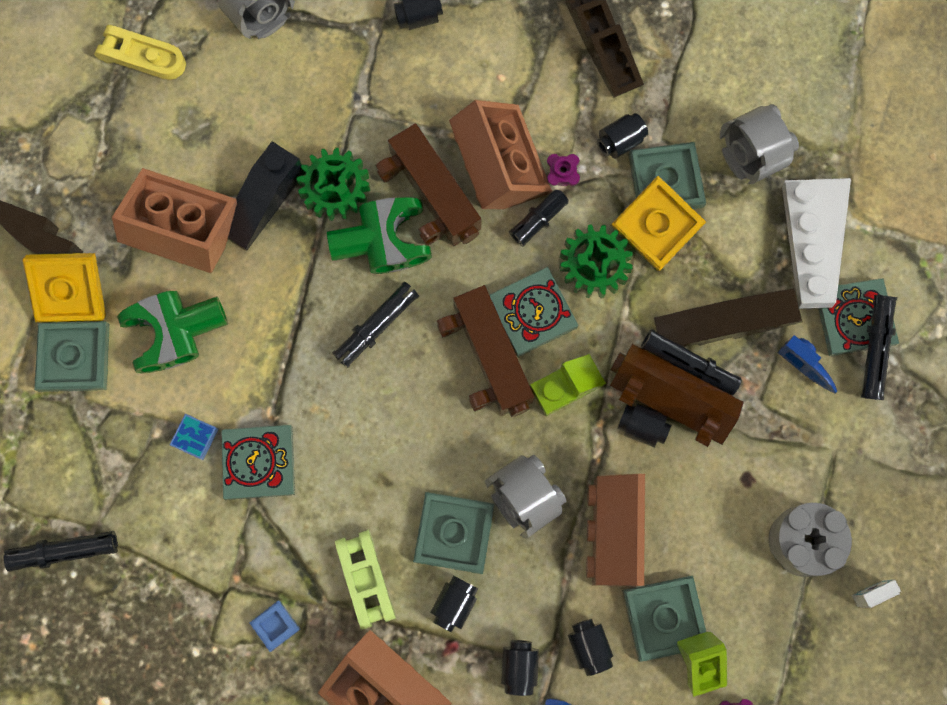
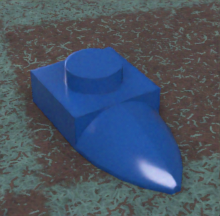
(804, 357)

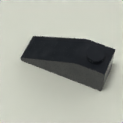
(263, 193)

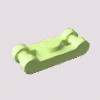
(365, 579)

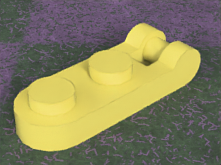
(141, 53)

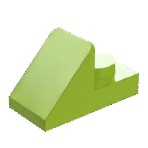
(567, 384)
(705, 662)

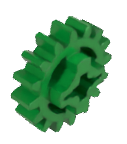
(340, 171)
(609, 257)

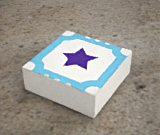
(876, 594)

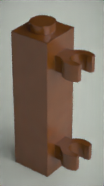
(434, 185)
(493, 352)
(676, 394)

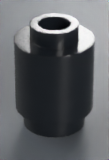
(417, 13)
(622, 135)
(644, 425)
(454, 604)
(591, 647)
(520, 668)

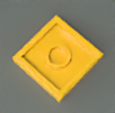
(658, 223)
(64, 287)

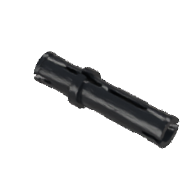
(365, 335)
(879, 347)
(690, 362)
(48, 553)

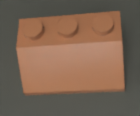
(499, 154)
(175, 220)
(617, 530)
(378, 676)

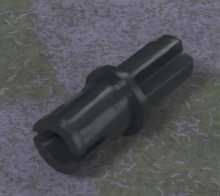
(539, 217)

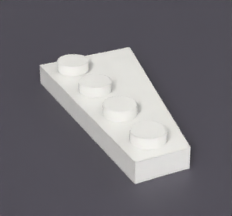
(816, 236)

